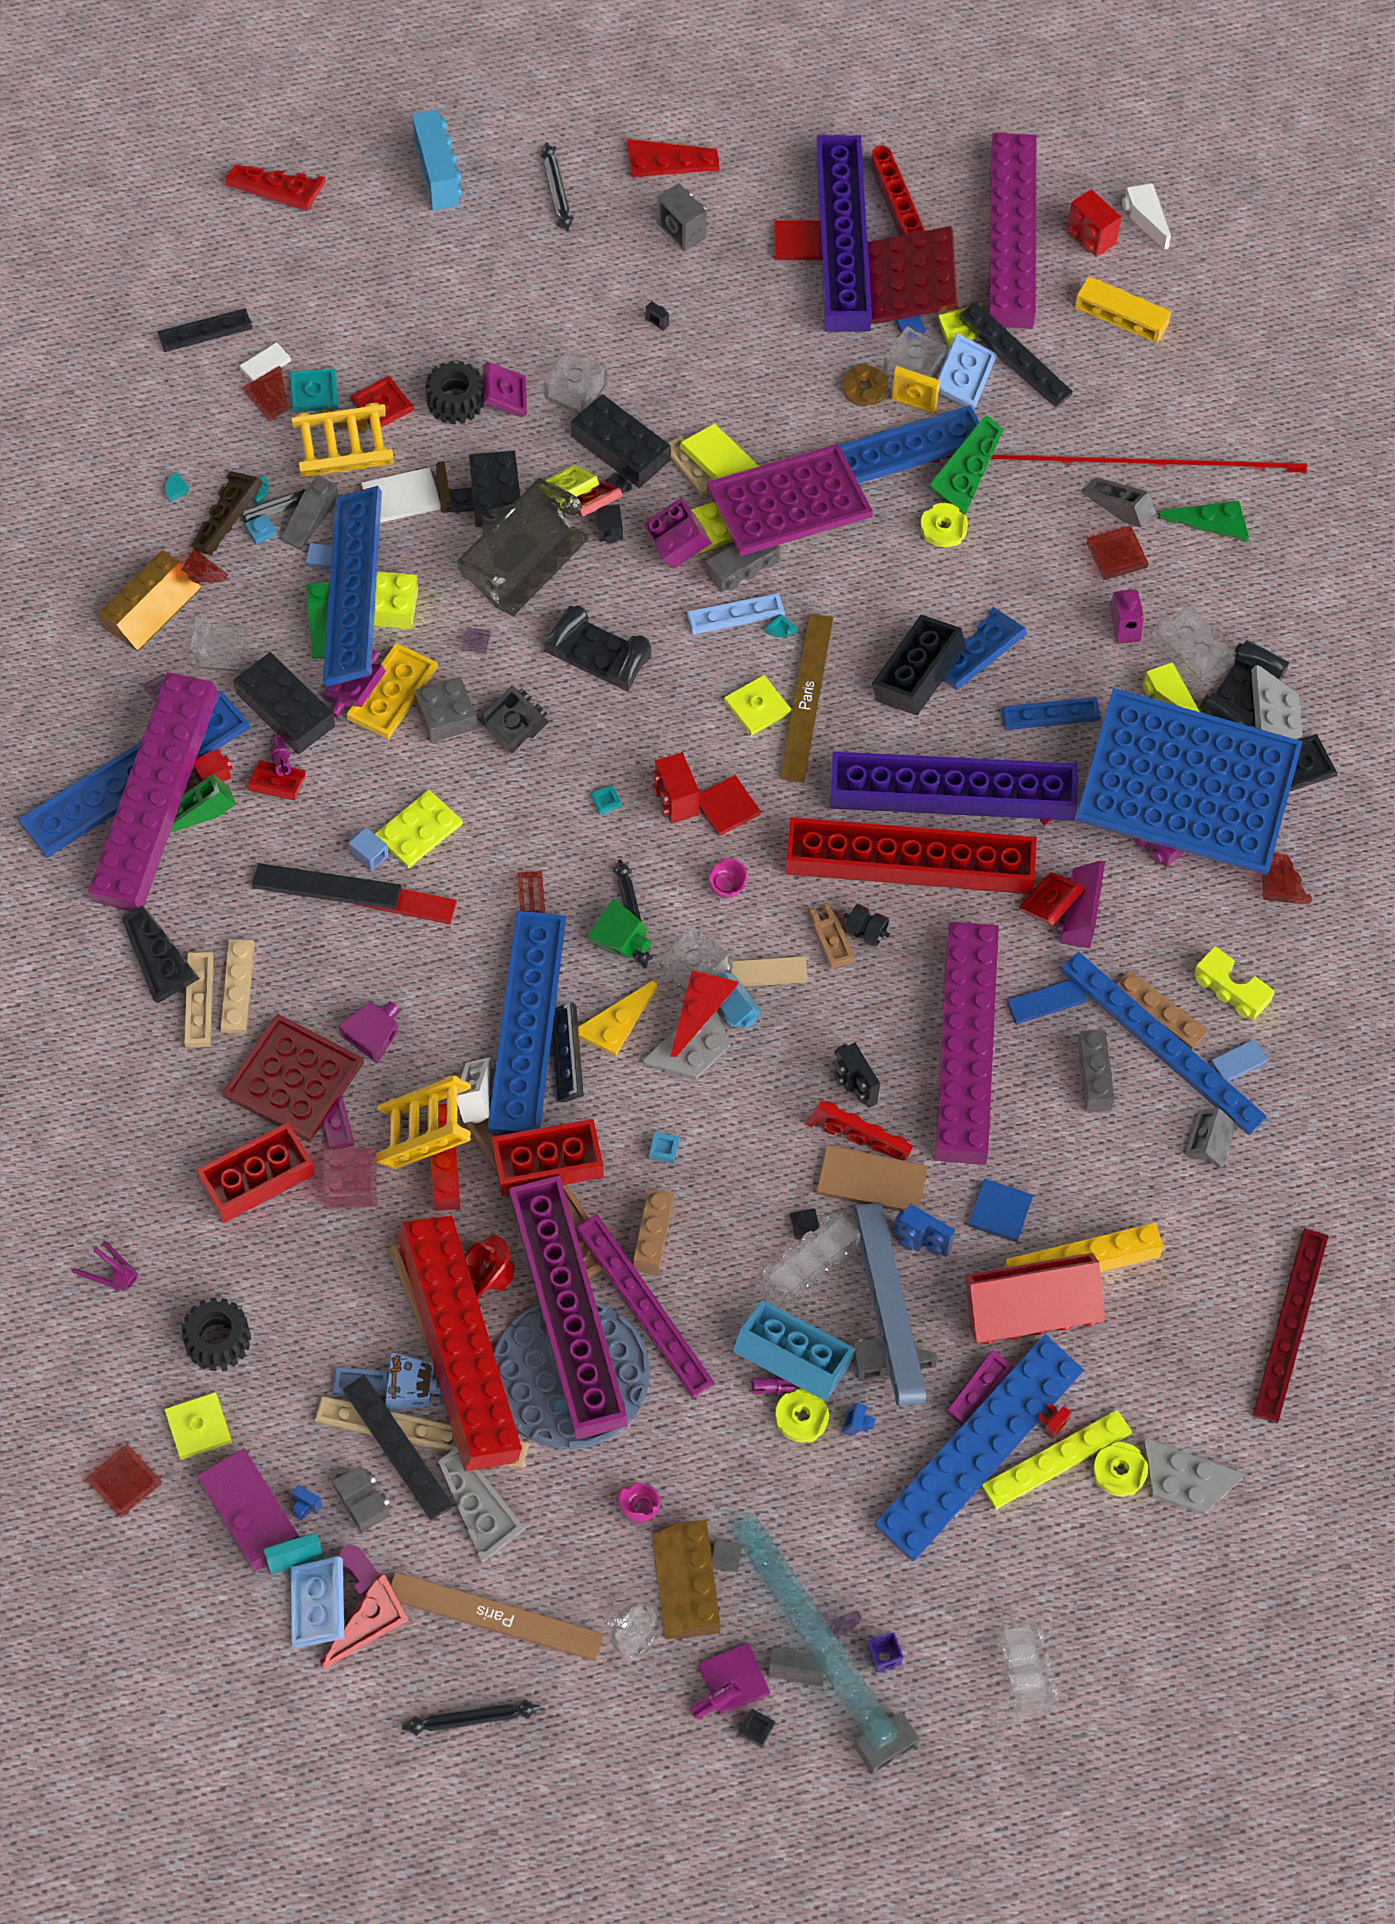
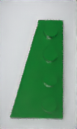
(964, 470)

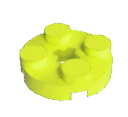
(944, 536)
(803, 1430)
(1133, 1462)

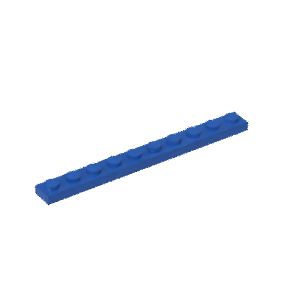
(1163, 1043)

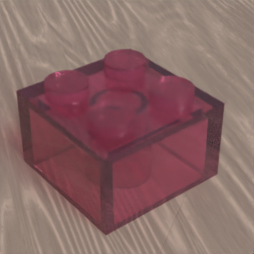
(350, 1178)

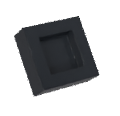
(657, 315)
(461, 500)
(803, 1222)
(756, 1728)

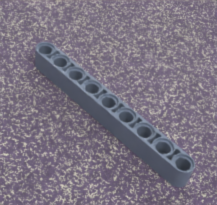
(889, 1305)

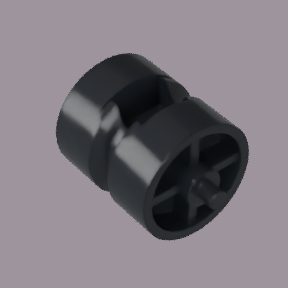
(870, 926)

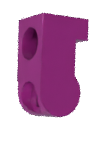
(359, 1567)

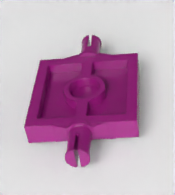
(354, 691)

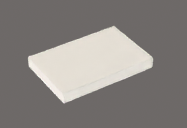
(406, 494)

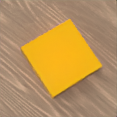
(915, 389)

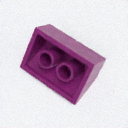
(1081, 916)

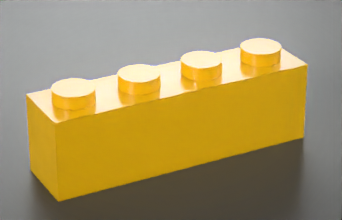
(1123, 309)

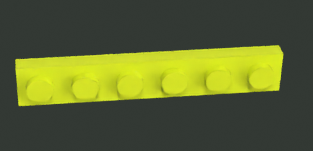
(1056, 1459)

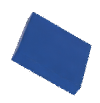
(1000, 1210)

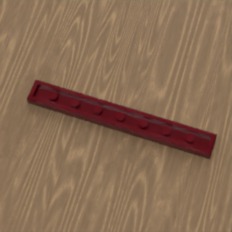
(1290, 1326)

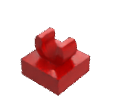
(1056, 1422)

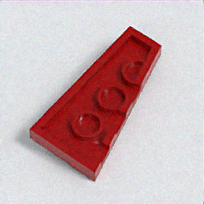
(660, 158)
(286, 189)
(858, 1131)

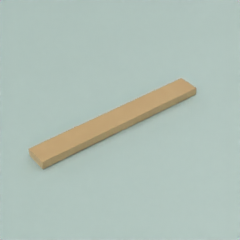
(418, 1430)

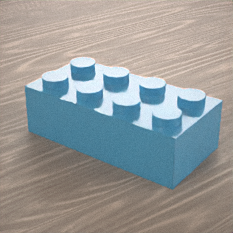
(436, 159)
(794, 1350)

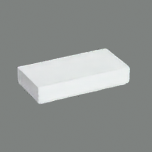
(265, 362)

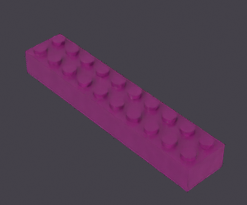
(1012, 230)
(153, 792)
(967, 1043)
(568, 1308)

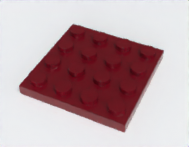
(912, 275)
(293, 1077)

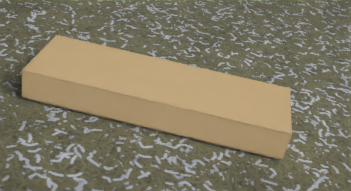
(690, 470)
(770, 971)

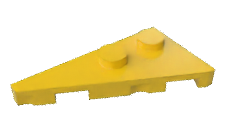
(614, 1024)

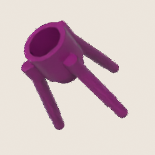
(122, 1274)

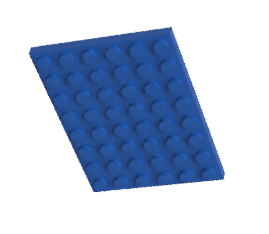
(1189, 781)

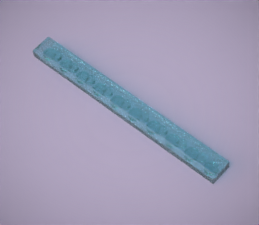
(815, 1632)

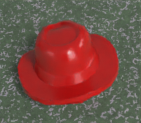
(490, 1265)

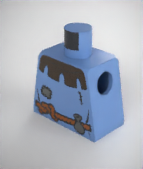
(410, 1383)

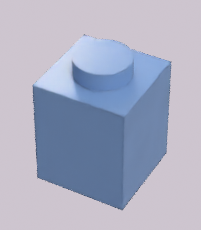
(368, 848)

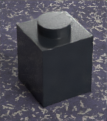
(609, 523)

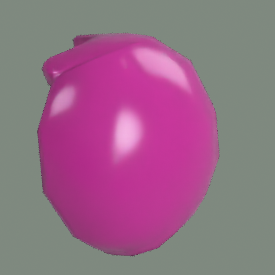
(724, 871)
(631, 1496)

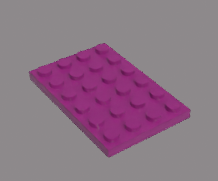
(789, 499)

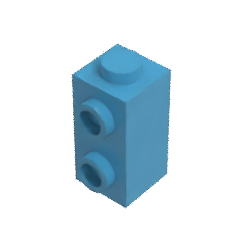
(739, 1007)

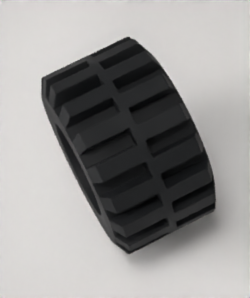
(454, 406)
(219, 1353)

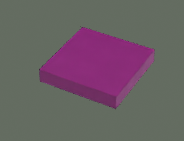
(504, 389)
(737, 1665)

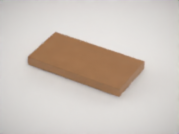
(871, 1179)

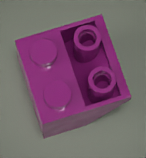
(677, 533)

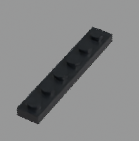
(1015, 354)
(398, 1448)

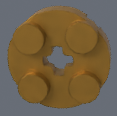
(864, 373)

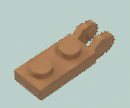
(831, 938)

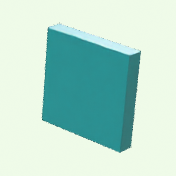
(313, 390)
(293, 1553)

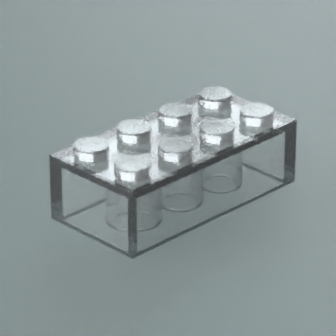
(809, 1262)

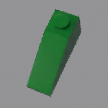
(317, 611)
(203, 803)

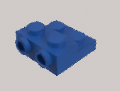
(919, 1228)

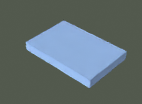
(965, 371)
(317, 1602)

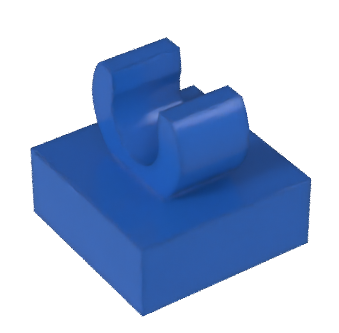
(857, 1420)
(305, 1501)

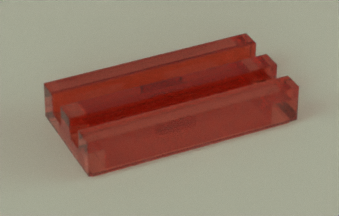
(529, 875)

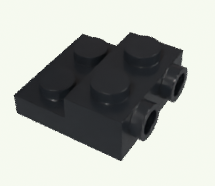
(514, 718)
(855, 1072)

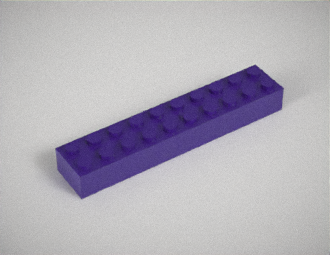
(843, 233)
(954, 786)

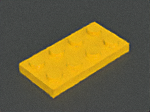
(394, 692)

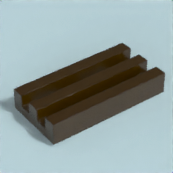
(443, 487)

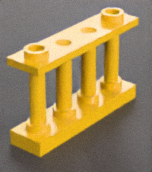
(335, 462)
(433, 1140)

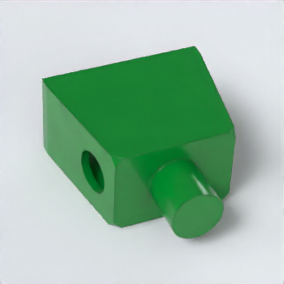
(619, 931)

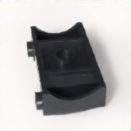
(597, 650)
(1235, 695)

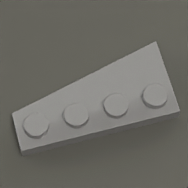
(483, 1510)

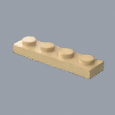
(237, 986)
(199, 1001)

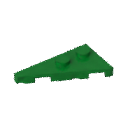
(1218, 518)

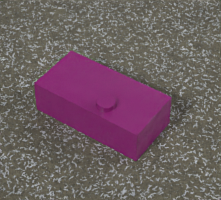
(246, 1507)

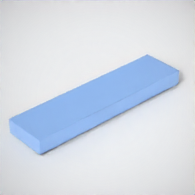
(735, 613)

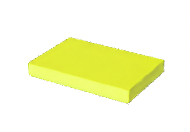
(716, 453)

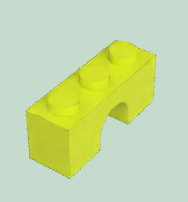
(1247, 998)

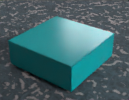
(606, 800)

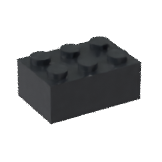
(493, 482)

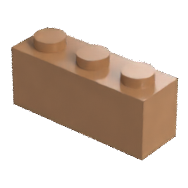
(653, 1231)

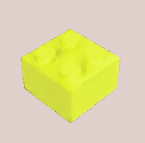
(395, 600)

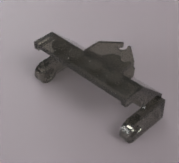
(523, 546)

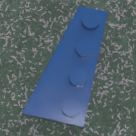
(986, 645)

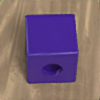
(888, 1644)

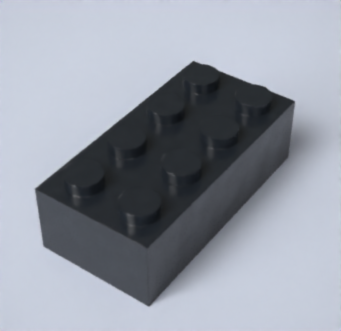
(620, 440)
(919, 664)
(284, 703)

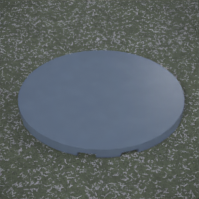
(534, 1383)

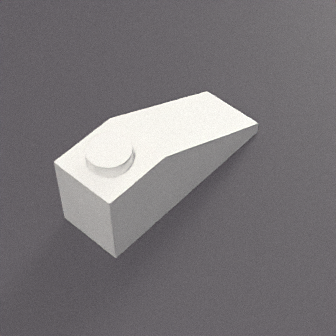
(1147, 213)
(476, 1102)

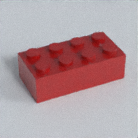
(548, 1152)
(255, 1172)

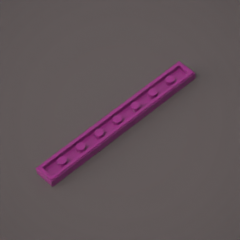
(644, 1306)

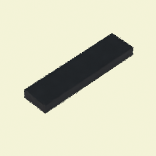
(205, 330)
(567, 1053)

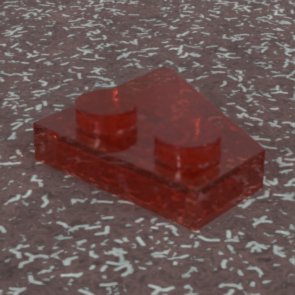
(268, 394)
(202, 569)
(1283, 882)

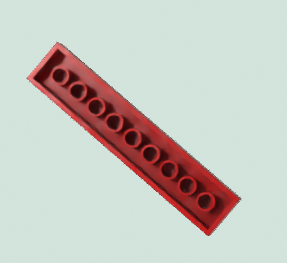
(911, 855)
(459, 1343)

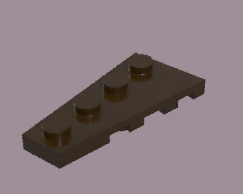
(223, 515)

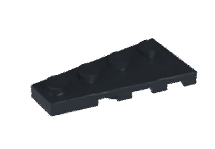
(158, 957)

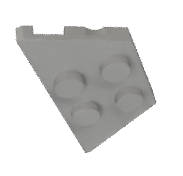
(1275, 705)
(697, 1056)
(1187, 1478)

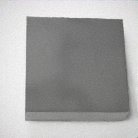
(726, 1555)

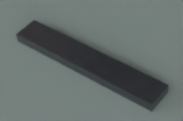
(327, 886)

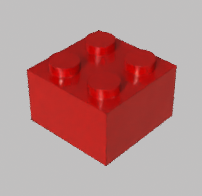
(1093, 223)
(676, 788)

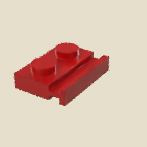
(268, 782)

